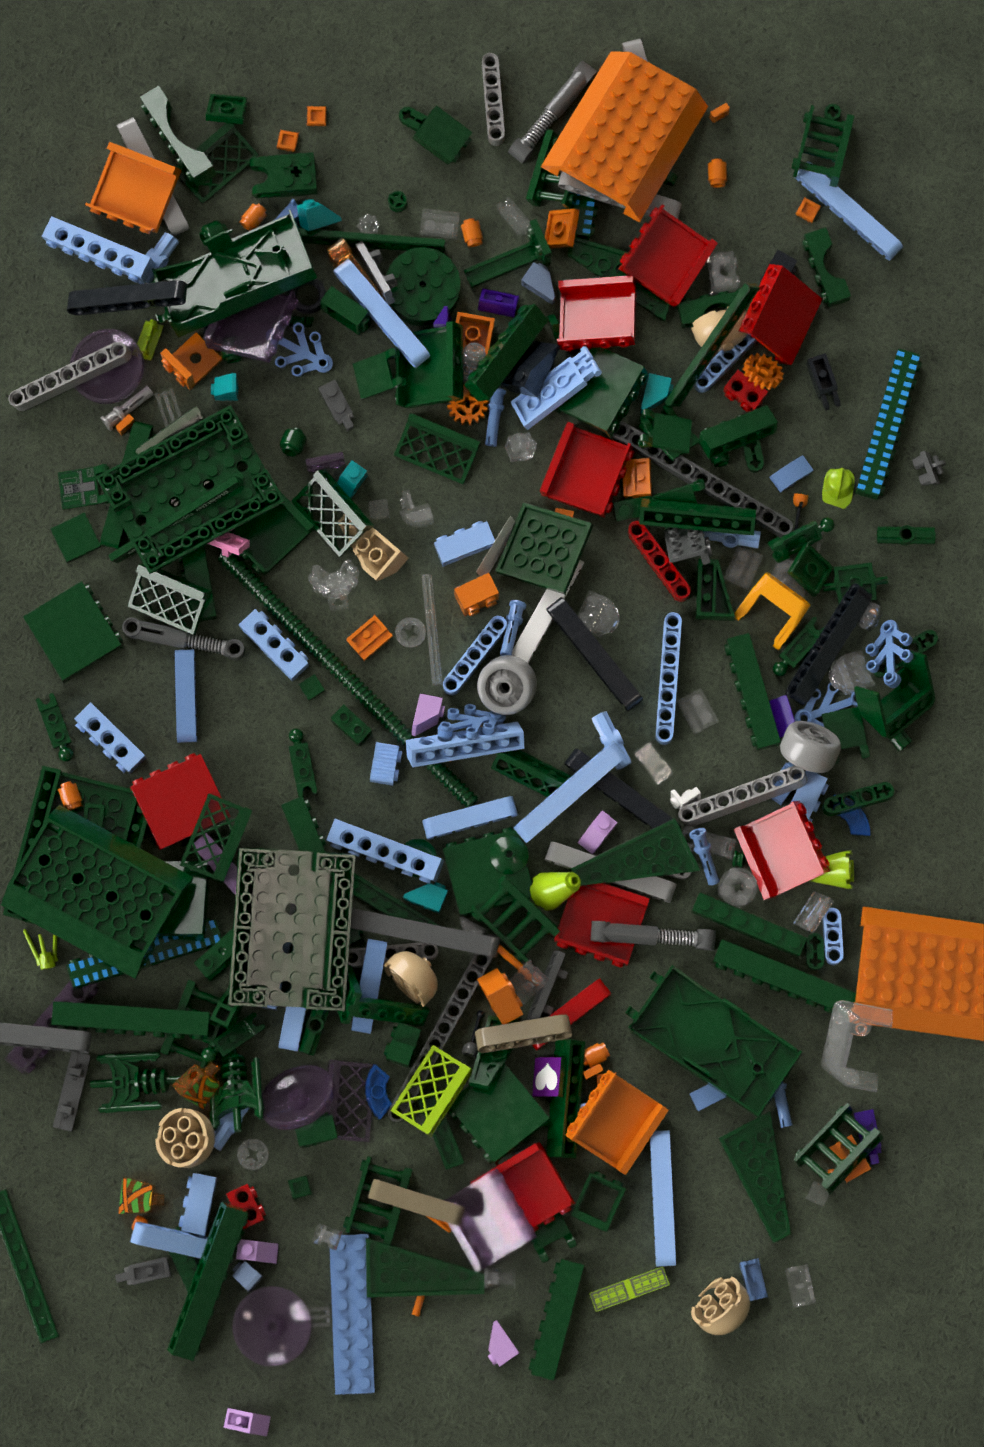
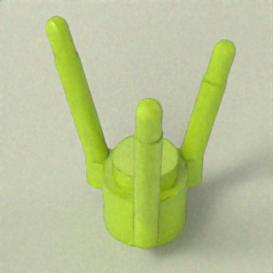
(45, 960)

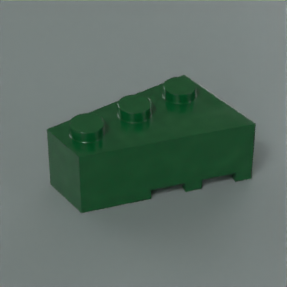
(711, 595)

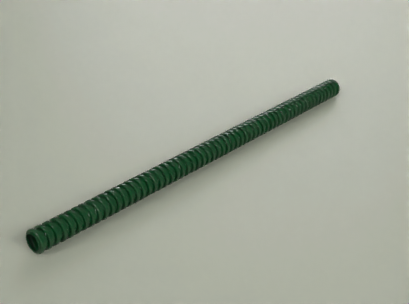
(341, 672)

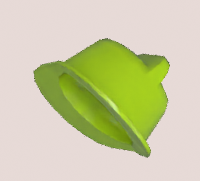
(838, 487)

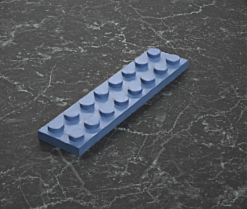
(351, 1317)

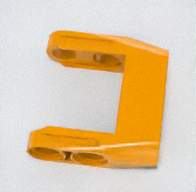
(782, 597)

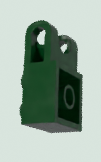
(281, 177)

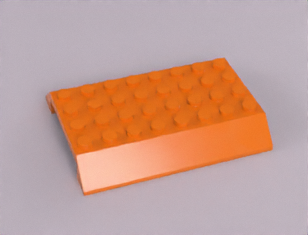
(627, 131)
(923, 972)

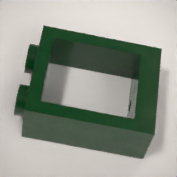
(345, 311)
(600, 1178)

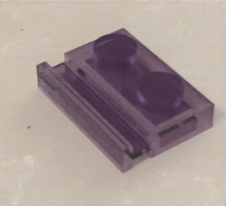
(324, 462)

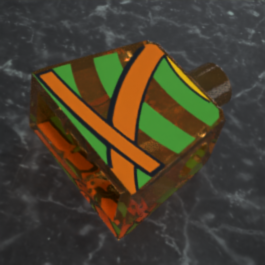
(198, 1084)
(138, 1197)

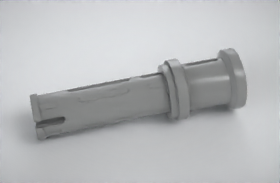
(121, 412)

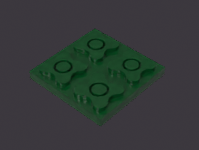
(544, 548)

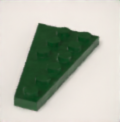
(605, 262)
(648, 855)
(757, 1165)
(407, 1273)

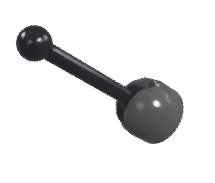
(470, 1048)

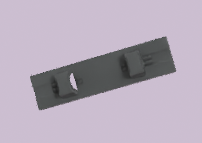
(371, 260)
(553, 970)
(71, 1091)

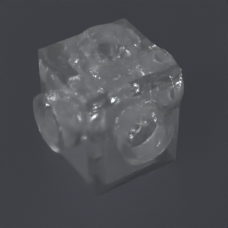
(520, 447)

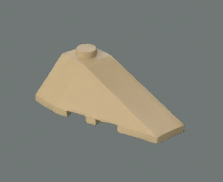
(375, 552)

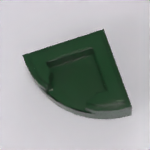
(554, 324)

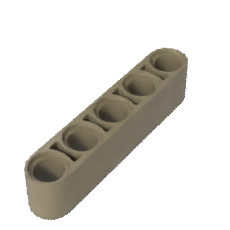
(523, 1033)
(416, 1202)

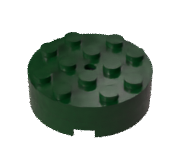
(427, 269)

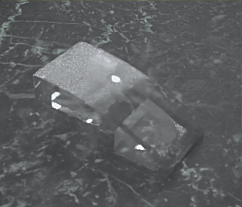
(653, 763)

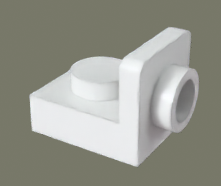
(688, 797)

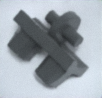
(931, 476)

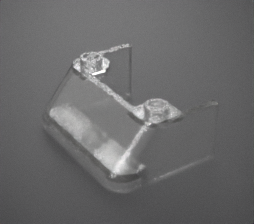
(845, 1021)

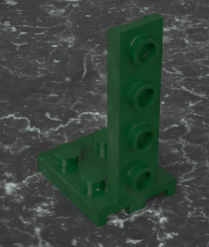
(513, 259)
(378, 1009)

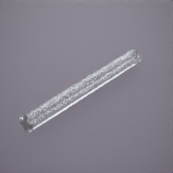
(432, 630)

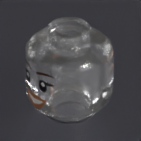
(870, 617)

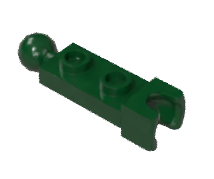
(794, 541)
(797, 648)
(56, 727)
(301, 763)
(232, 1039)

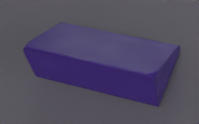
(498, 303)
(443, 317)
(782, 714)

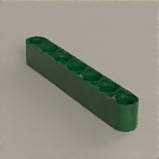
(113, 529)

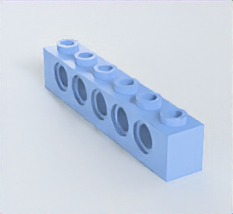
(57, 229)
(437, 750)
(341, 829)

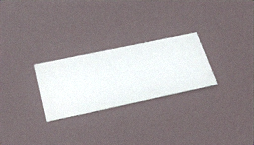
(497, 548)

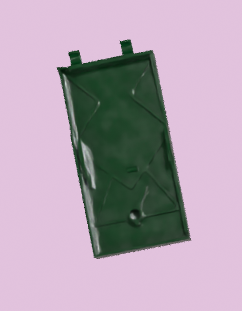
(237, 274)
(714, 1040)

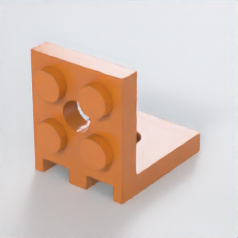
(181, 365)

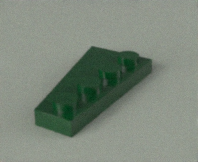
(488, 1064)

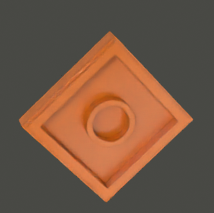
(561, 228)

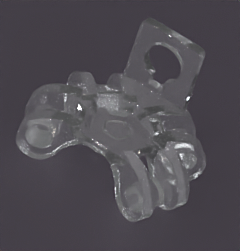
(335, 584)

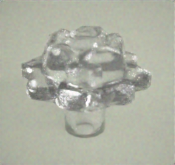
(368, 224)

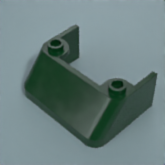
(903, 704)

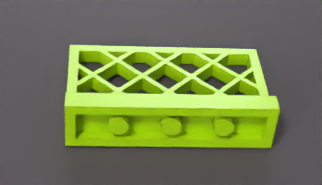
(444, 1102)

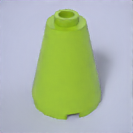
(840, 872)
(553, 888)

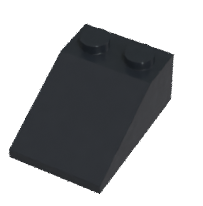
(531, 369)

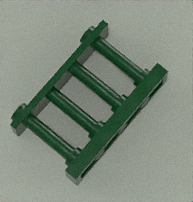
(836, 157)
(542, 177)
(520, 900)
(216, 958)
(170, 1045)
(843, 1166)
(391, 1214)

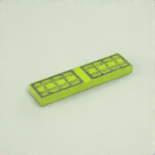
(629, 1289)

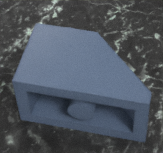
(539, 282)
(246, 1275)

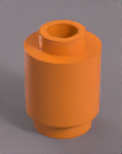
(717, 173)
(253, 217)
(472, 232)
(70, 795)
(595, 1055)

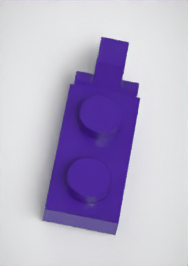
(868, 1121)

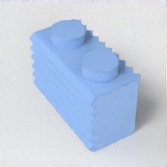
(385, 763)

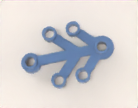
(304, 353)
(888, 631)
(825, 706)
(446, 729)

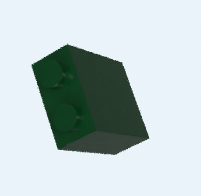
(442, 135)

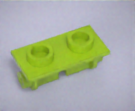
(149, 338)

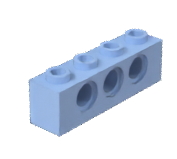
(290, 669)
(90, 715)

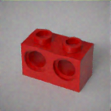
(747, 389)
(248, 1205)

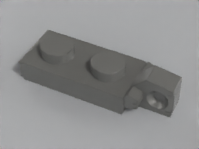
(337, 404)
(145, 1272)

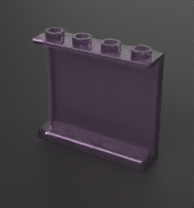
(254, 330)
(491, 1221)

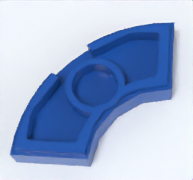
(855, 819)
(376, 1091)

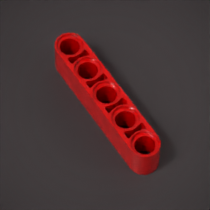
(657, 552)
(582, 1003)

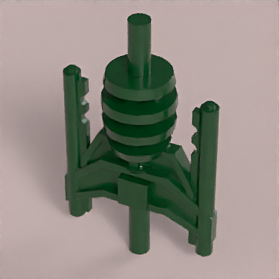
(128, 1082)
(237, 1092)

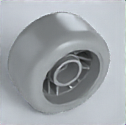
(517, 675)
(810, 746)

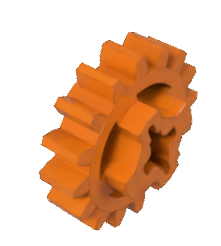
(763, 371)
(460, 406)

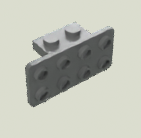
(686, 544)

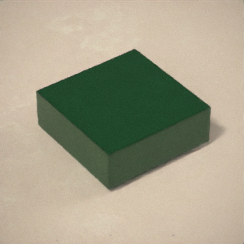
(311, 687)
(299, 1187)

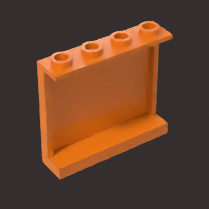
(134, 189)
(616, 1122)

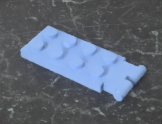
(558, 387)

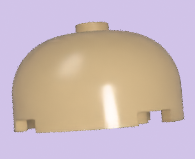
(705, 325)
(412, 976)
(185, 1138)
(728, 1313)

